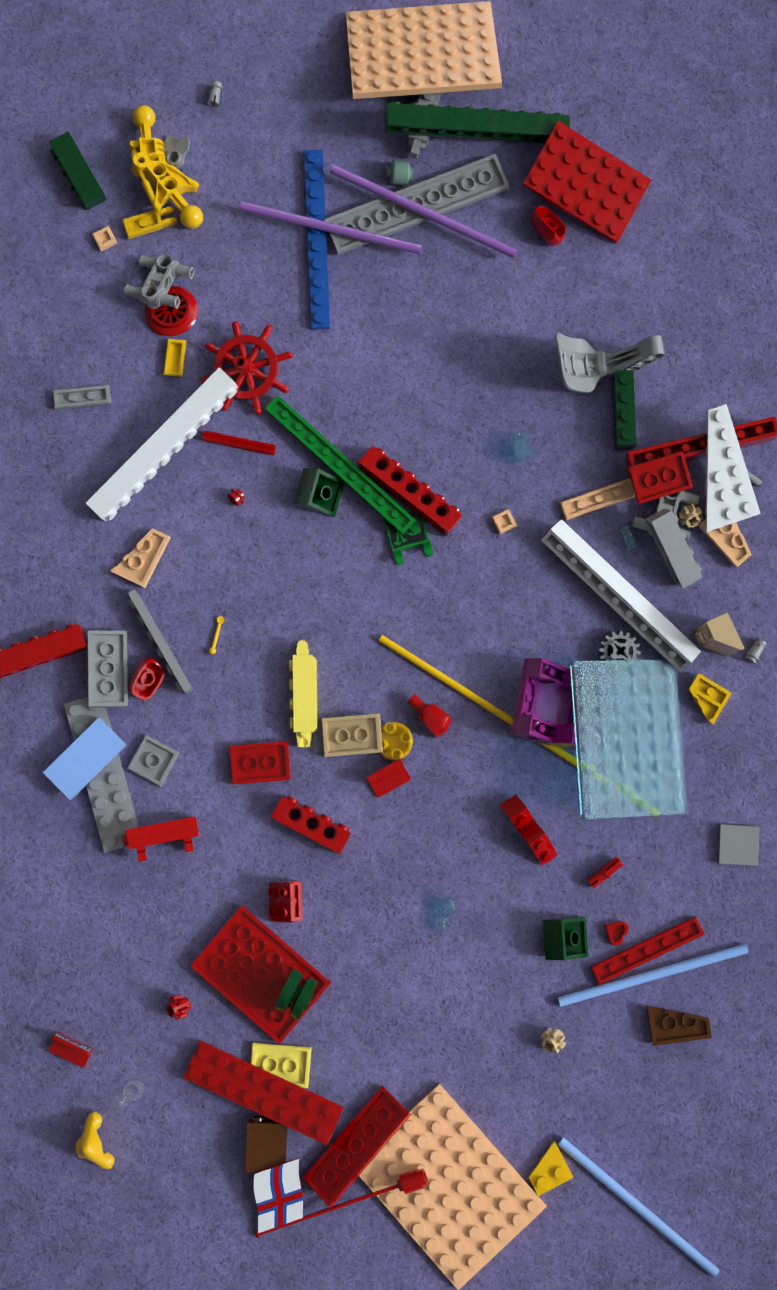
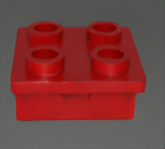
(285, 901)

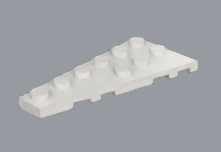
(727, 480)

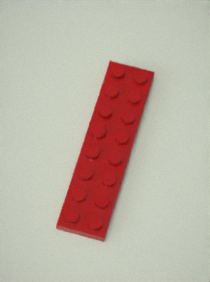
(264, 1092)

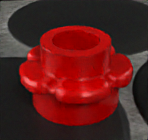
(236, 497)

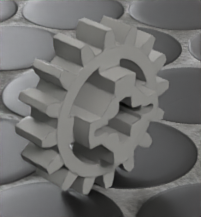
(614, 644)

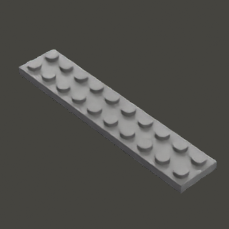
(440, 194)

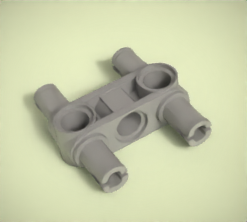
(159, 281)
(669, 503)

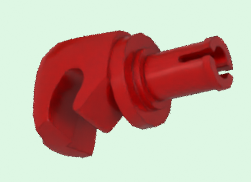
(433, 717)

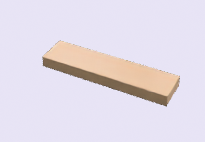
(597, 499)

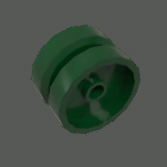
(295, 994)

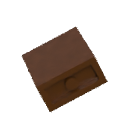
(265, 1144)

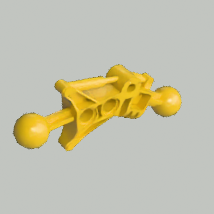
(149, 159)

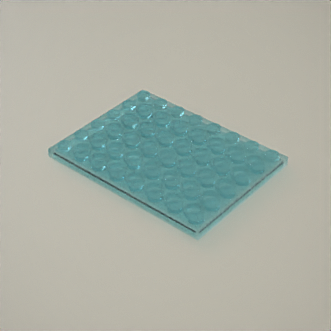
(628, 738)

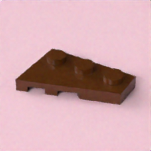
(674, 1026)

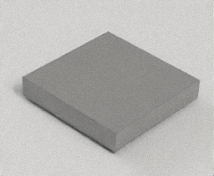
(153, 760)
(738, 845)

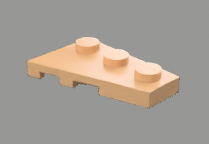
(729, 542)
(143, 559)

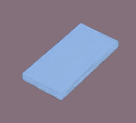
(84, 758)

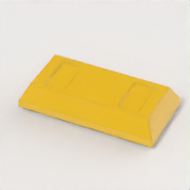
(174, 357)

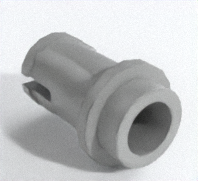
(214, 95)
(755, 651)

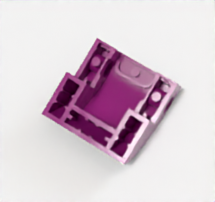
(545, 704)

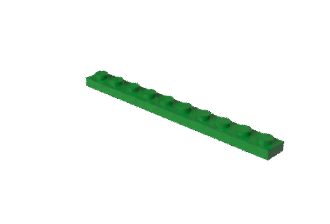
(340, 465)

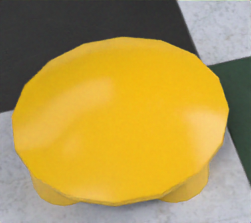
(396, 740)

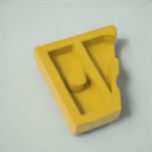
(709, 697)
(550, 1171)

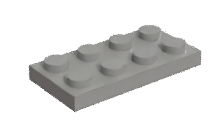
(107, 669)

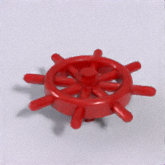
(247, 366)

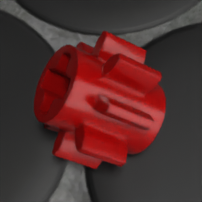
(178, 1007)

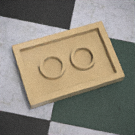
(352, 735)

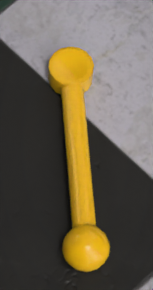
(220, 620)

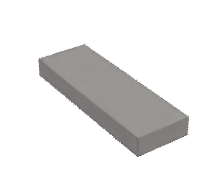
(81, 397)

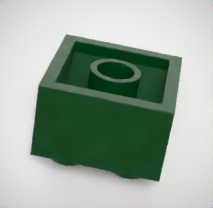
(319, 492)
(565, 938)

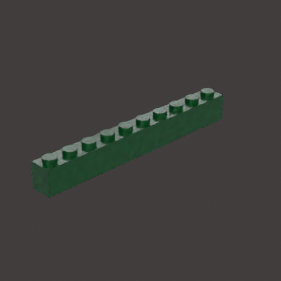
(470, 122)

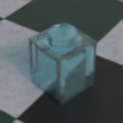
(521, 447)

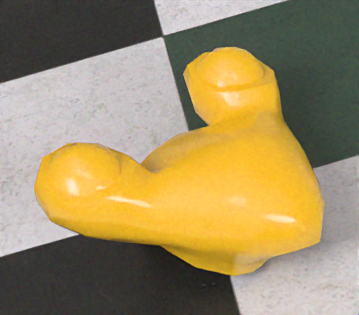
(90, 1146)

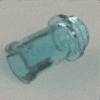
(628, 538)

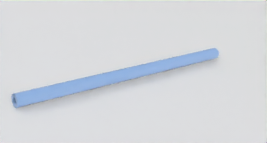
(652, 975)
(638, 1207)

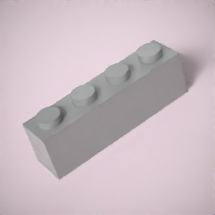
(674, 548)

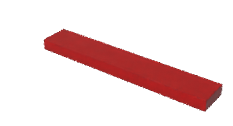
(647, 950)

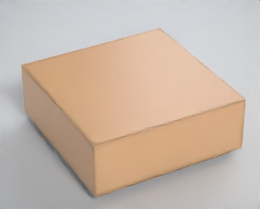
(104, 238)
(504, 521)

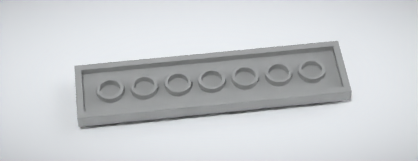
(109, 788)

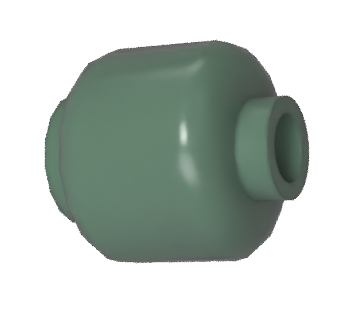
(399, 172)

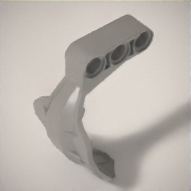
(583, 366)

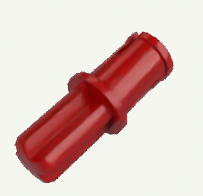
(604, 872)

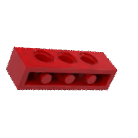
(282, 815)

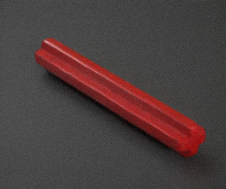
(238, 442)

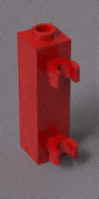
(160, 833)

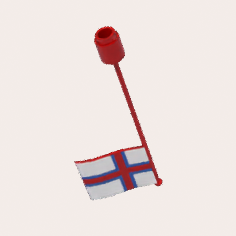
(281, 1195)

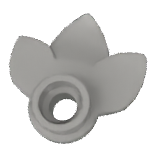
(176, 148)

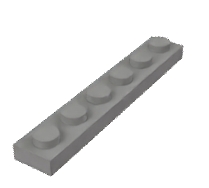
(155, 635)

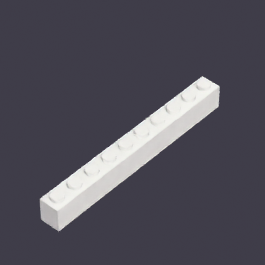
(162, 445)
(621, 596)

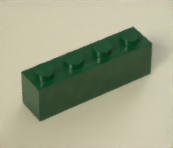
(78, 171)
(623, 409)

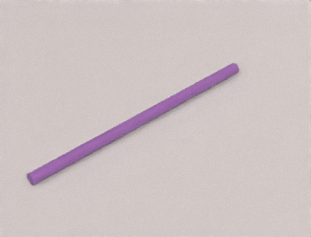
(423, 211)

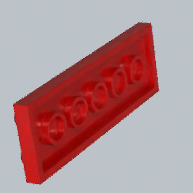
(356, 1146)

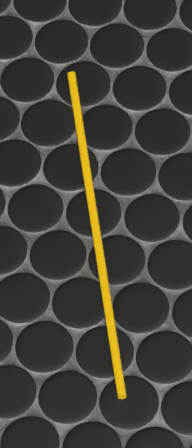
(467, 693)

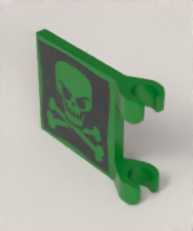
(413, 537)

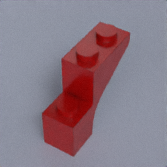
(529, 829)

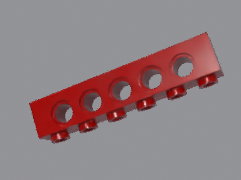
(443, 524)

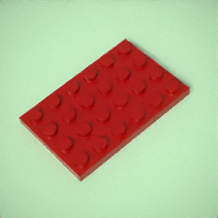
(586, 182)
(251, 968)

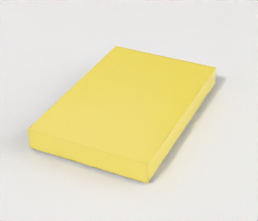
(284, 1061)

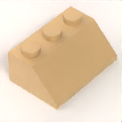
(719, 636)

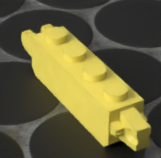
(304, 694)

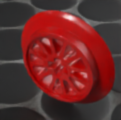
(181, 325)

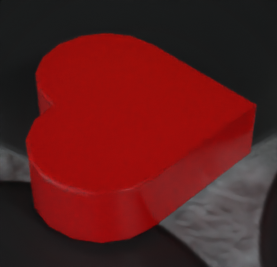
(616, 931)

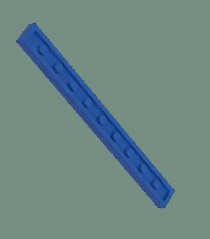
(317, 240)

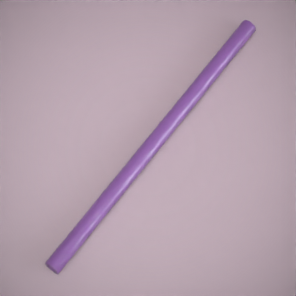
(330, 227)

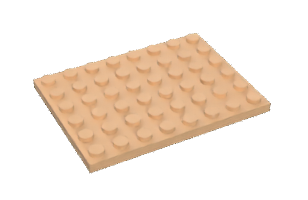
(422, 50)
(472, 1192)

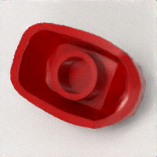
(548, 225)
(146, 678)

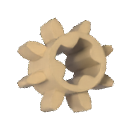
(690, 516)
(553, 1040)

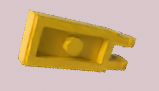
(148, 222)

